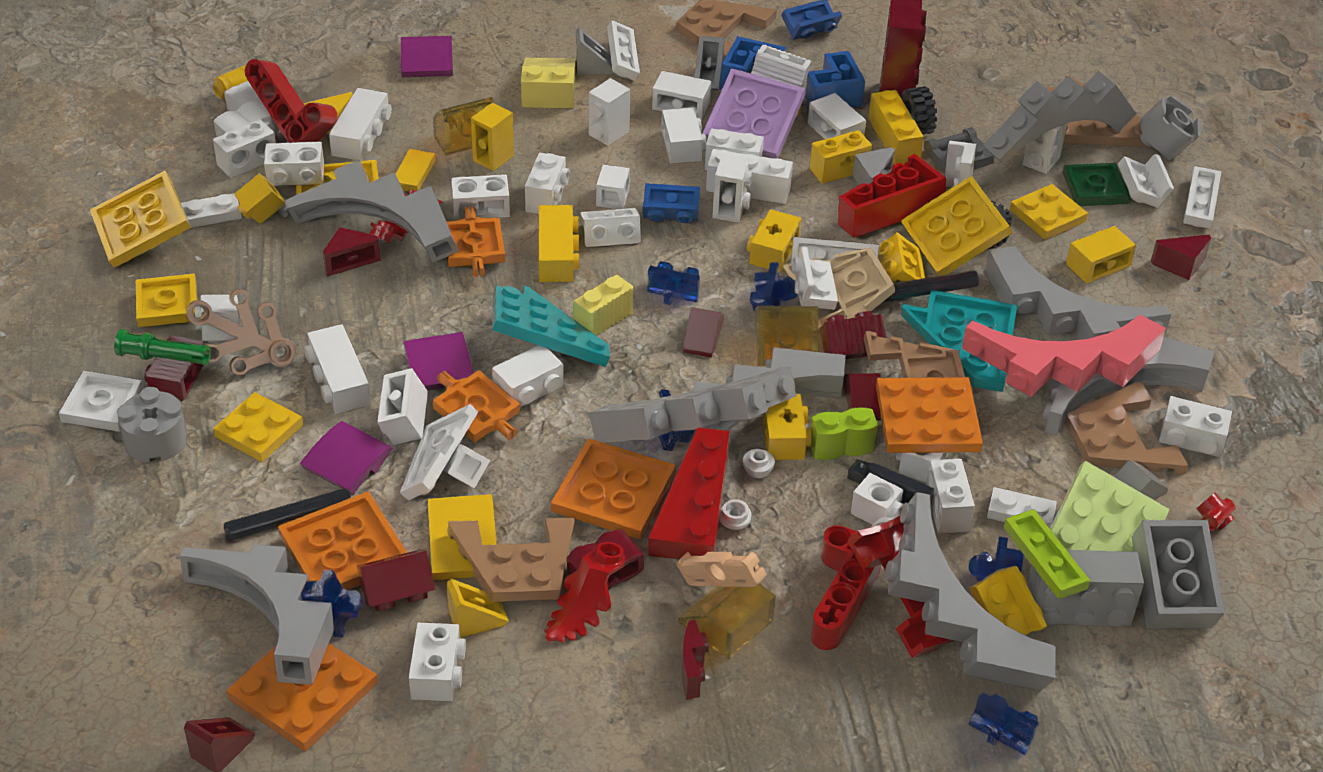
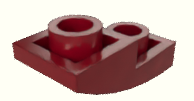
(694, 647)

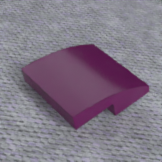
(426, 56)
(437, 354)
(346, 456)

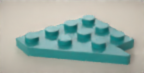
(538, 321)
(945, 324)

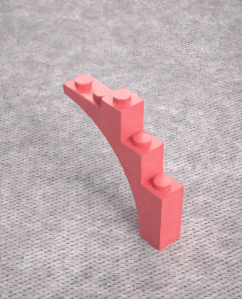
(1071, 363)

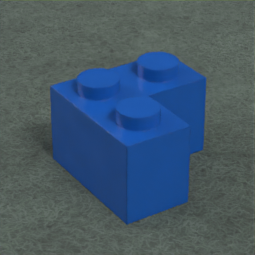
(742, 56)
(838, 76)

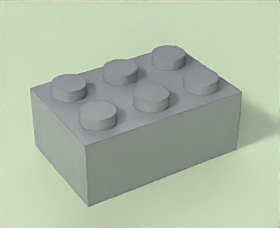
(1178, 574)
(1111, 594)

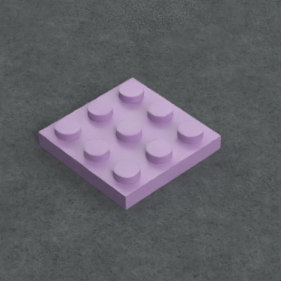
(757, 107)

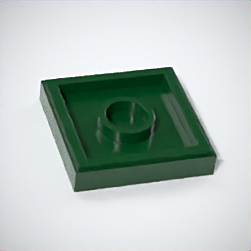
(1096, 184)

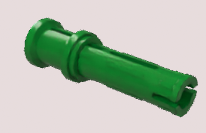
(149, 346)

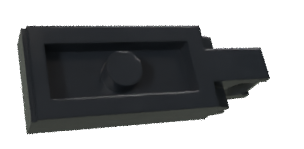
(860, 470)

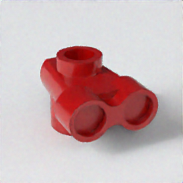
(1217, 511)

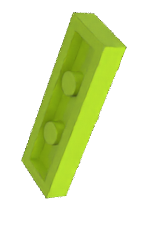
(1046, 554)

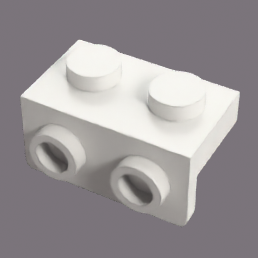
(1147, 181)

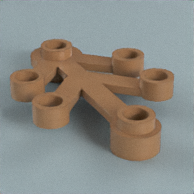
(246, 335)

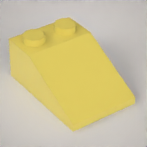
(548, 82)

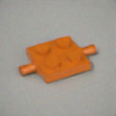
(477, 241)
(485, 396)

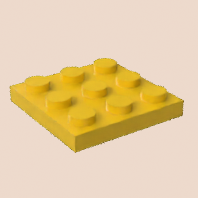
(139, 219)
(956, 226)

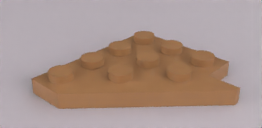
(1102, 134)

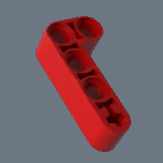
(292, 117)
(846, 591)

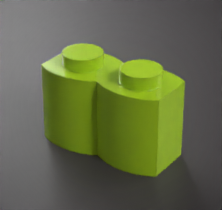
(843, 433)

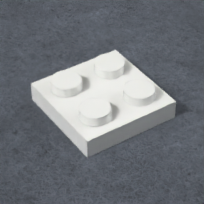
(97, 399)

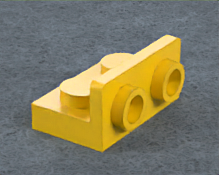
(900, 259)
(1009, 600)

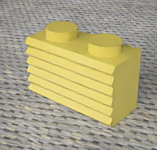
(604, 305)

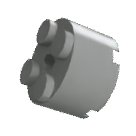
(1169, 127)
(152, 425)

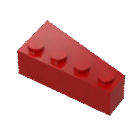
(889, 197)
(694, 501)

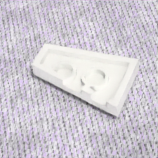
(435, 450)

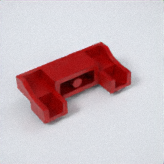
(878, 546)

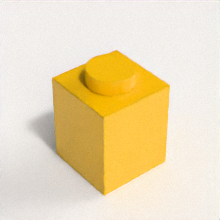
(259, 199)

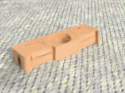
(721, 570)

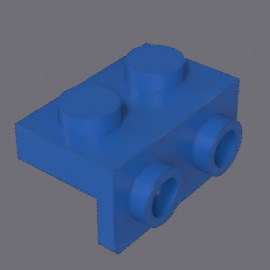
(810, 19)
(671, 202)

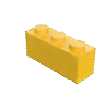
(895, 125)
(558, 243)

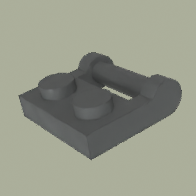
(933, 149)

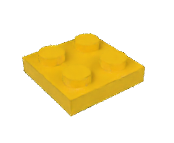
(1048, 211)
(164, 299)
(258, 426)

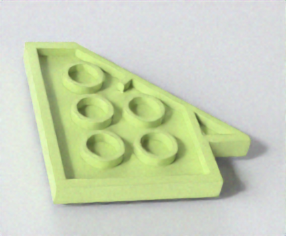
(1102, 512)

